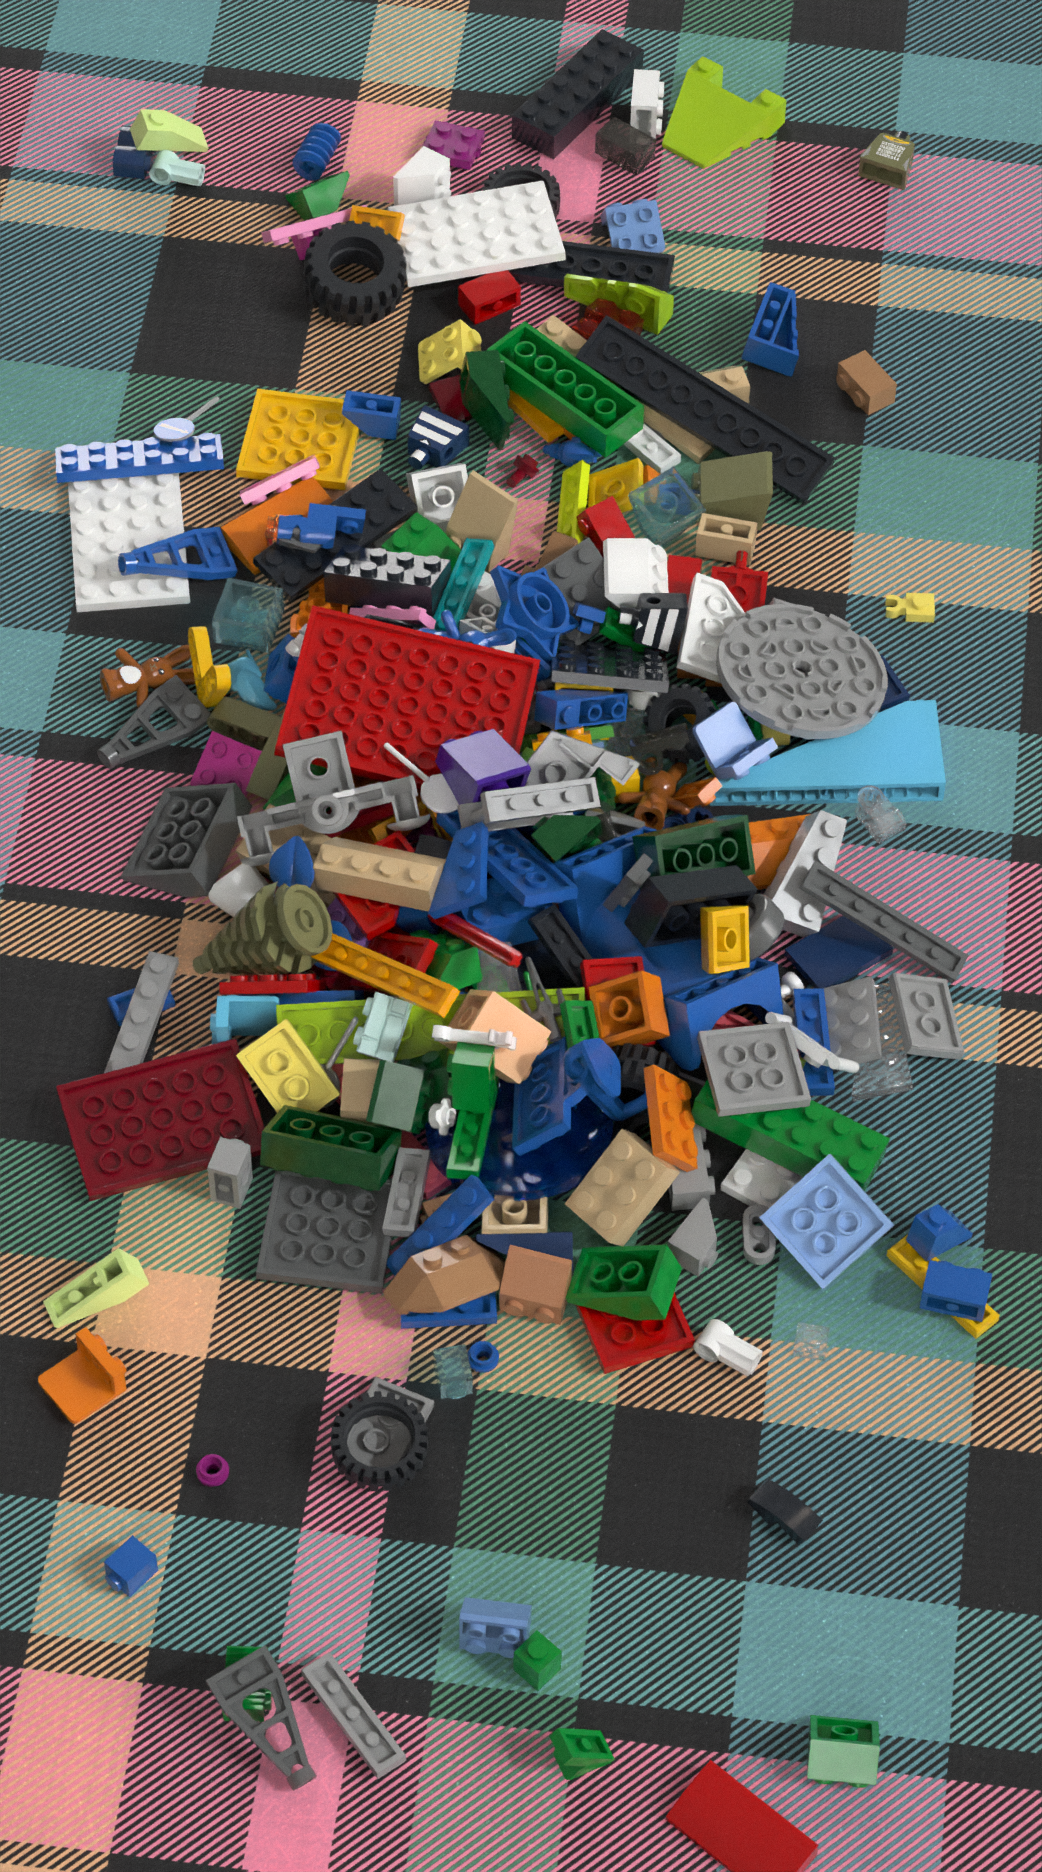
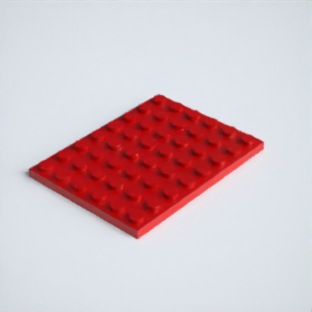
(401, 690)

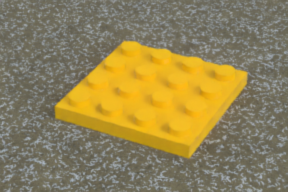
(293, 427)

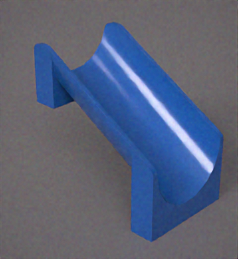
(690, 994)

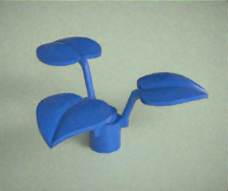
(293, 866)

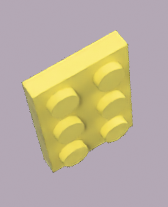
(288, 1070)

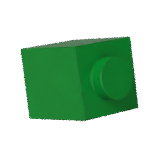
(537, 1660)

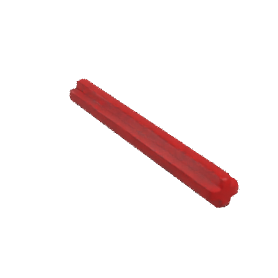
(479, 939)

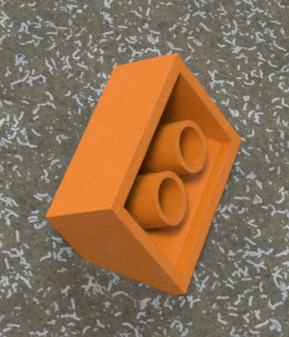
(770, 846)

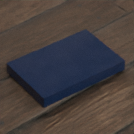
(836, 953)

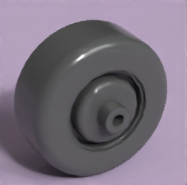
(765, 924)

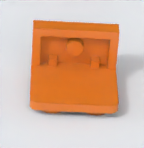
(84, 1378)

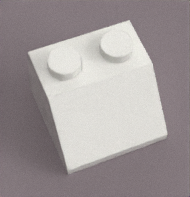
(422, 178)
(437, 490)

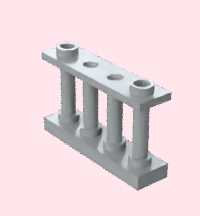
(529, 804)

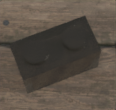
(625, 146)

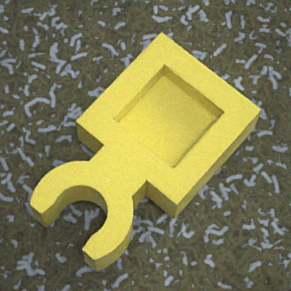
(915, 607)

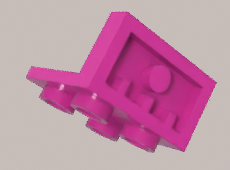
(225, 762)

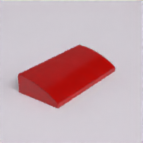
(739, 1826)

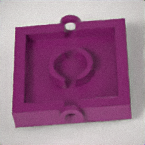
(455, 142)

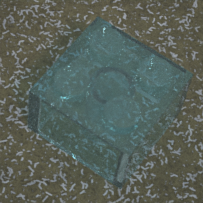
(248, 615)

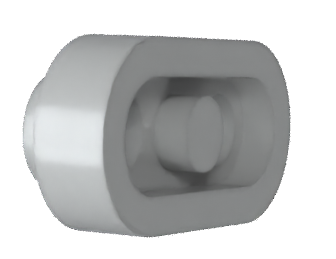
(757, 1236)

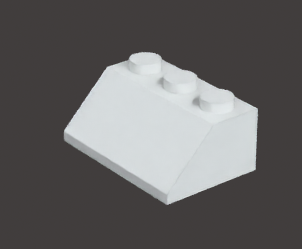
(633, 568)

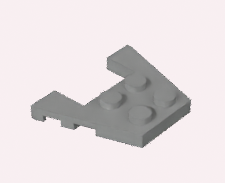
(568, 758)

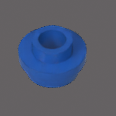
(485, 1349)

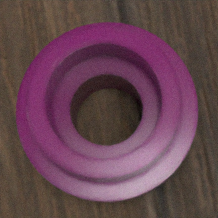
(210, 1462)

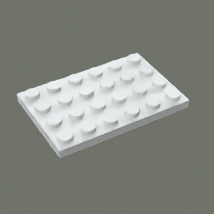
(479, 233)
(117, 518)

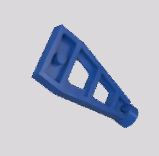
(210, 545)

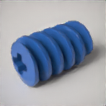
(316, 151)

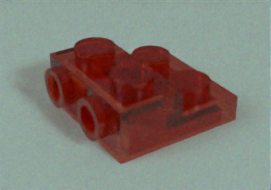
(598, 310)

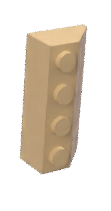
(377, 873)

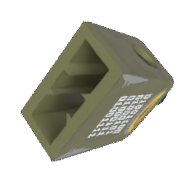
(888, 160)

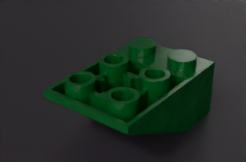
(486, 395)

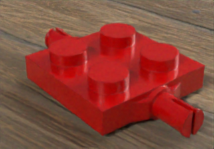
(743, 582)

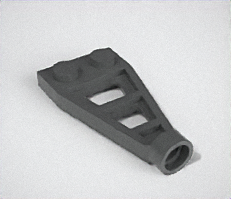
(178, 702)
(244, 1679)

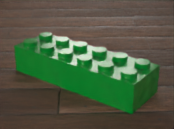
(568, 390)
(798, 1136)

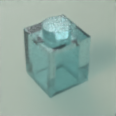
(453, 1372)

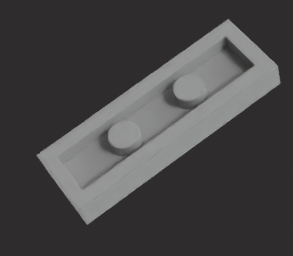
(406, 1192)

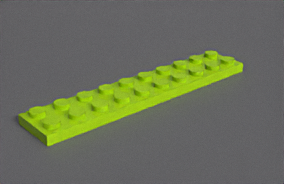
(325, 1023)

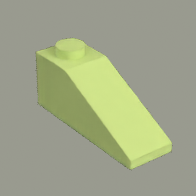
(165, 131)
(98, 1288)

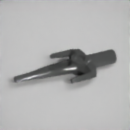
(545, 1009)

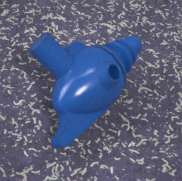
(571, 452)

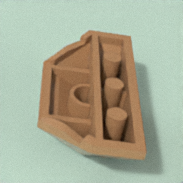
(446, 1277)

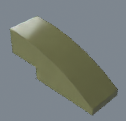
(269, 768)

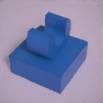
(588, 616)

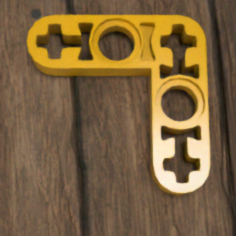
(210, 680)

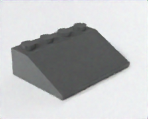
(188, 839)

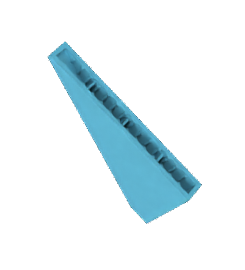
(893, 752)

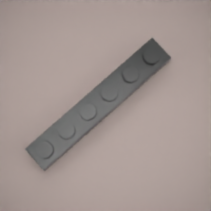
(883, 921)

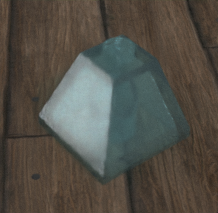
(665, 507)

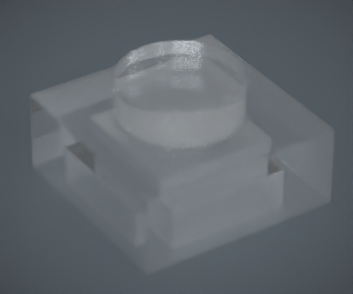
(811, 1341)

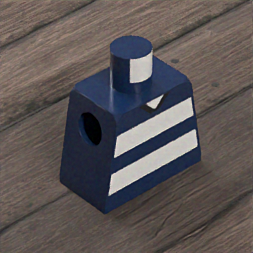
(436, 439)

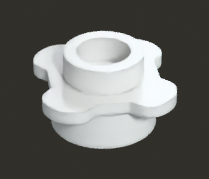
(442, 1116)

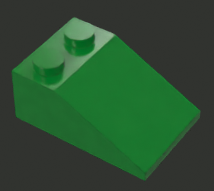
(423, 539)
(626, 1280)

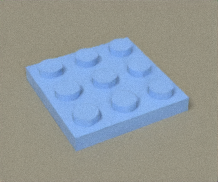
(826, 1221)

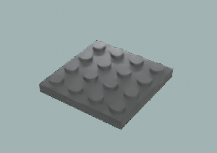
(325, 1234)

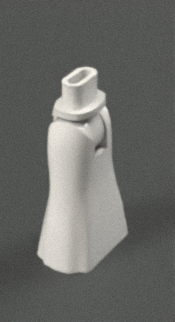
(237, 888)

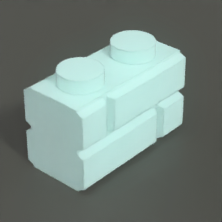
(383, 1027)

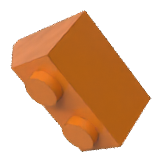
(630, 1009)

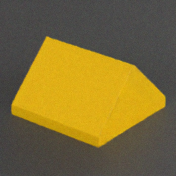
(724, 938)

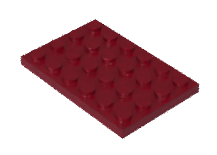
(159, 1118)

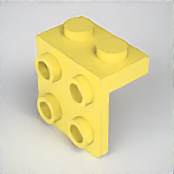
(446, 350)

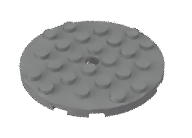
(760, 671)

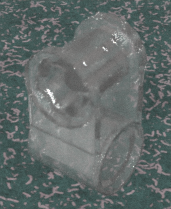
(878, 814)

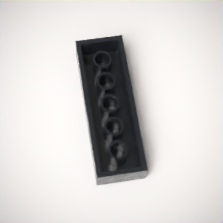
(577, 94)

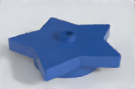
(533, 609)

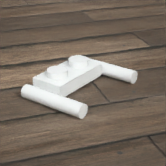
(814, 1052)

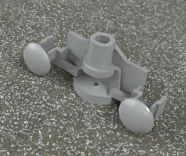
(331, 790)

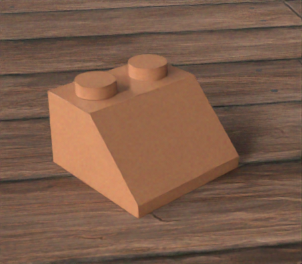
(535, 1285)

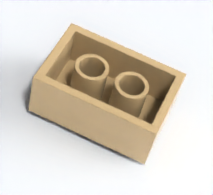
(622, 1188)

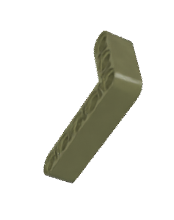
(242, 722)

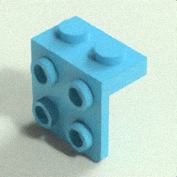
(243, 1016)

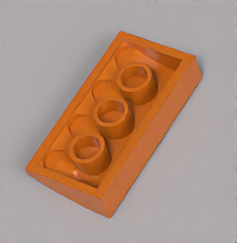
(247, 532)

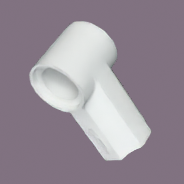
(721, 1344)

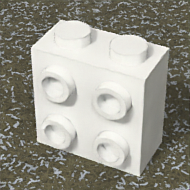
(646, 102)

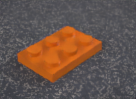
(670, 1118)

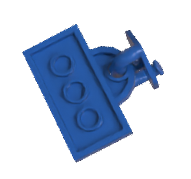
(559, 1082)

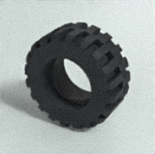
(354, 245)

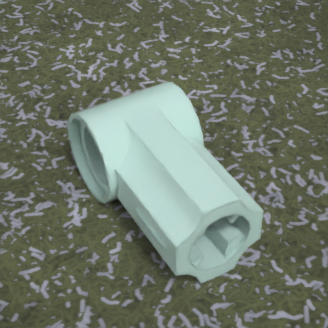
(170, 168)

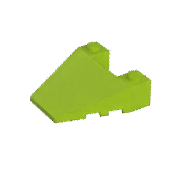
(715, 122)

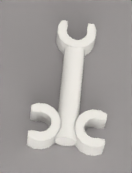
(493, 1038)

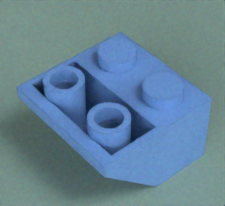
(493, 1626)

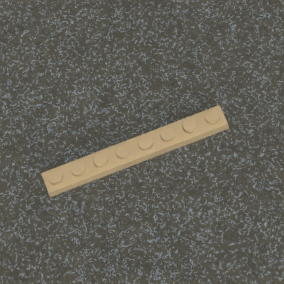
(680, 438)

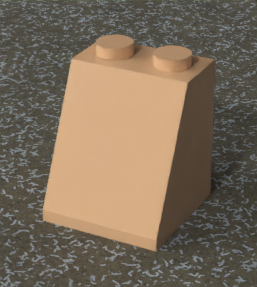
(488, 1010)

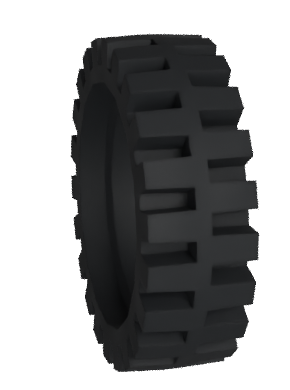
(523, 175)
(379, 1406)

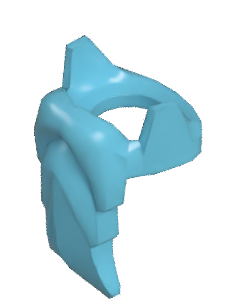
(248, 684)

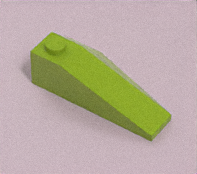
(648, 302)

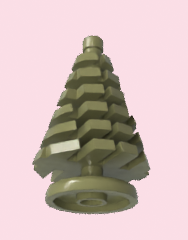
(270, 934)

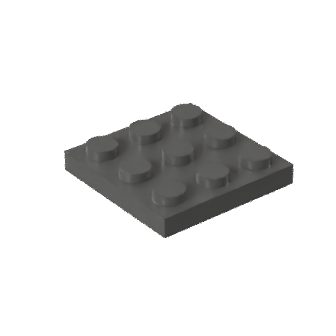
(581, 580)

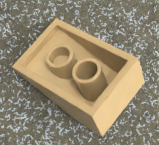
(483, 513)

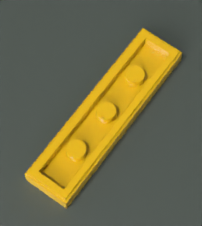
(915, 1267)

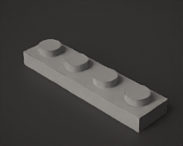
(353, 1715)

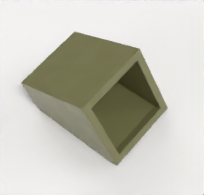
(736, 486)

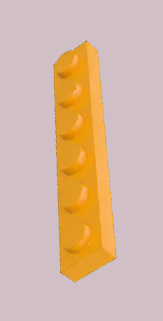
(388, 975)

